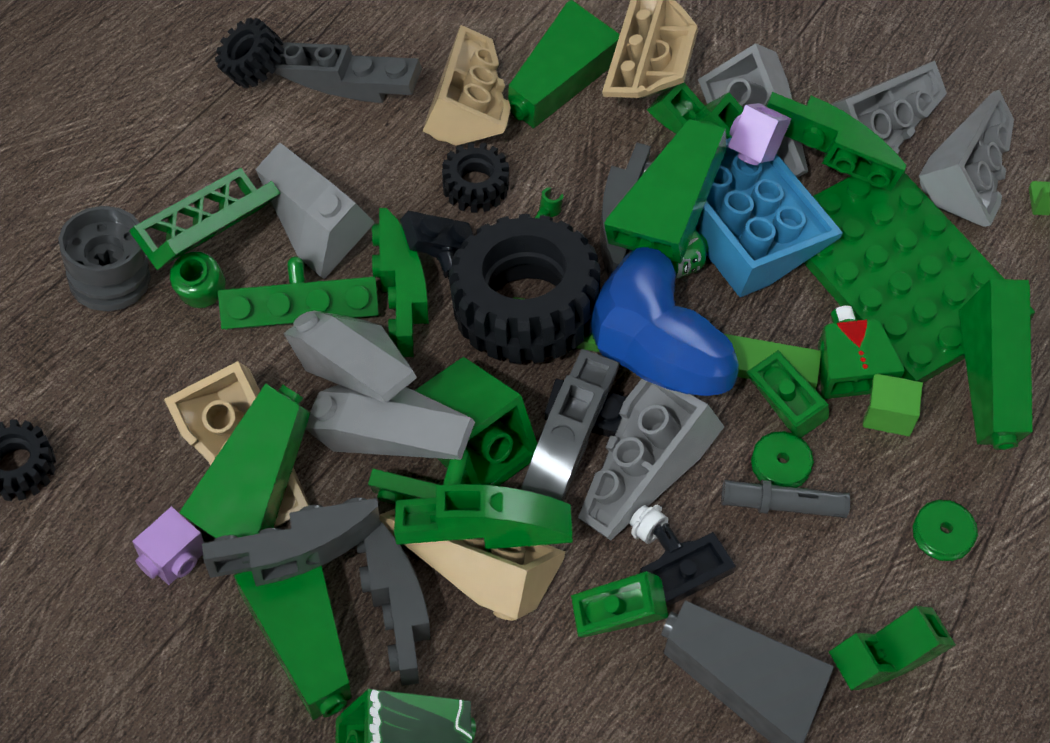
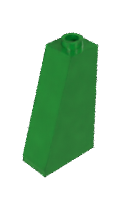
(562, 64)
(671, 193)
(998, 361)
(252, 469)
(303, 636)

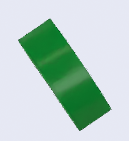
(680, 104)
(892, 651)

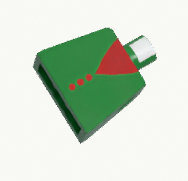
(854, 354)

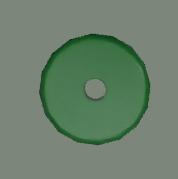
(784, 446)
(943, 545)

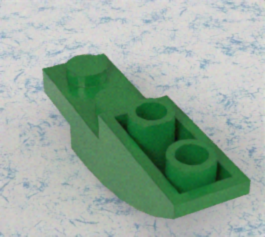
(846, 141)
(400, 278)
(496, 513)

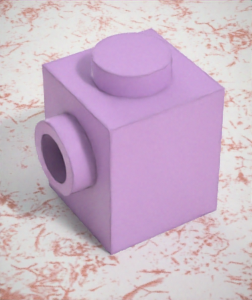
(758, 133)
(168, 547)

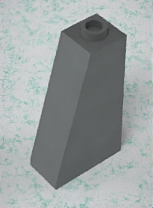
(748, 672)

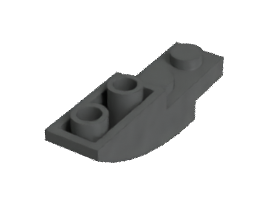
(339, 73)
(617, 186)
(570, 425)
(314, 539)
(399, 593)

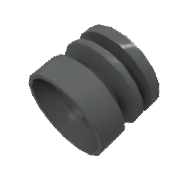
(103, 259)

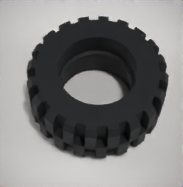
(518, 251)

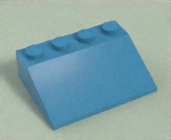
(761, 223)

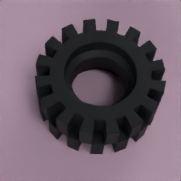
(249, 52)
(471, 193)
(35, 469)

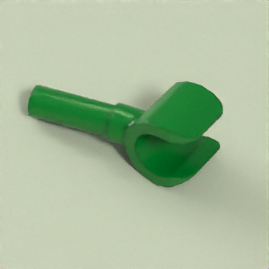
(547, 206)

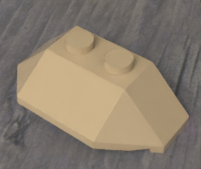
(651, 50)

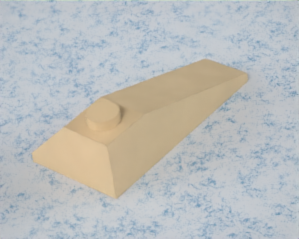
(469, 93)
(210, 413)
(499, 579)

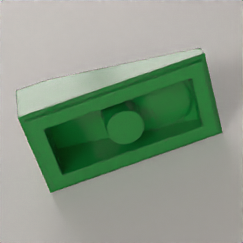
(789, 394)
(620, 605)

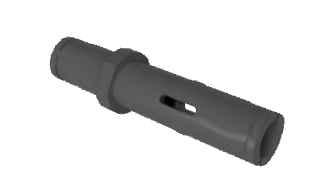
(787, 499)

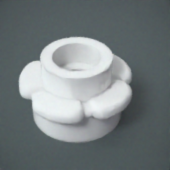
(645, 521)

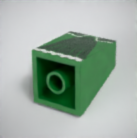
(405, 718)

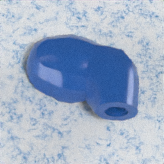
(654, 338)

